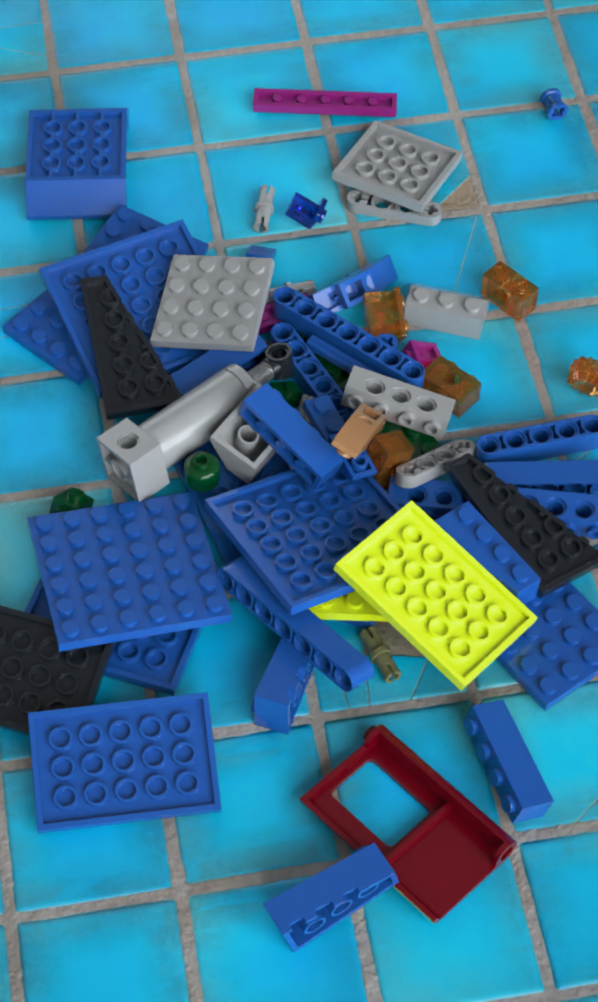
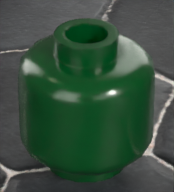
(201, 471)

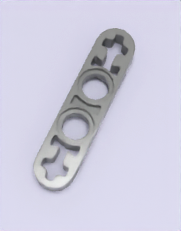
(393, 210)
(431, 464)

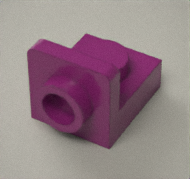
(422, 351)

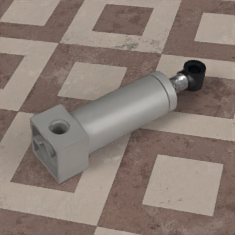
(141, 454)

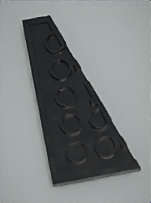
(125, 361)
(525, 525)

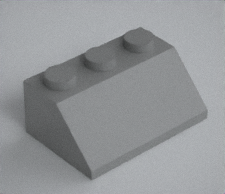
(446, 310)
(241, 446)

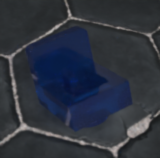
(306, 211)

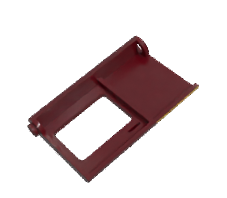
(444, 852)

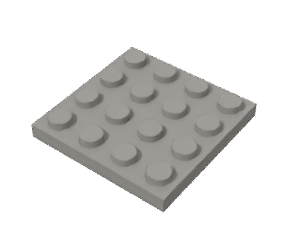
(397, 166)
(213, 302)

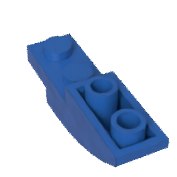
(350, 289)
(328, 422)

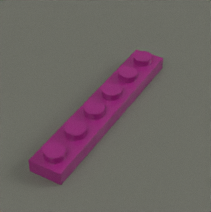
(325, 102)

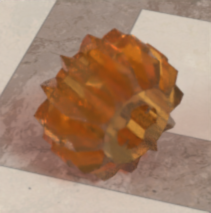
(584, 376)

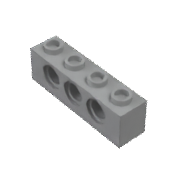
(399, 401)

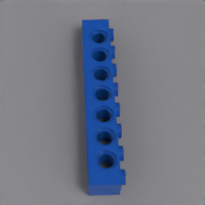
(566, 506)

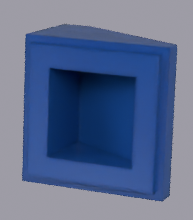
(261, 252)

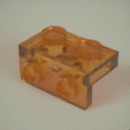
(385, 313)

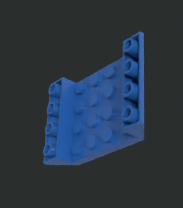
(76, 163)

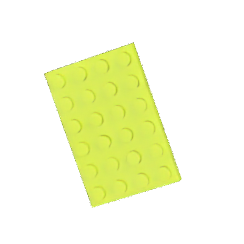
(435, 594)

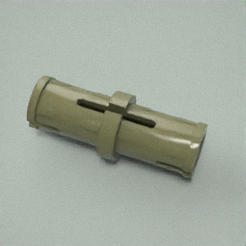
(380, 654)

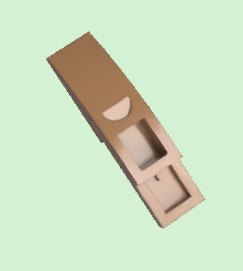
(358, 431)

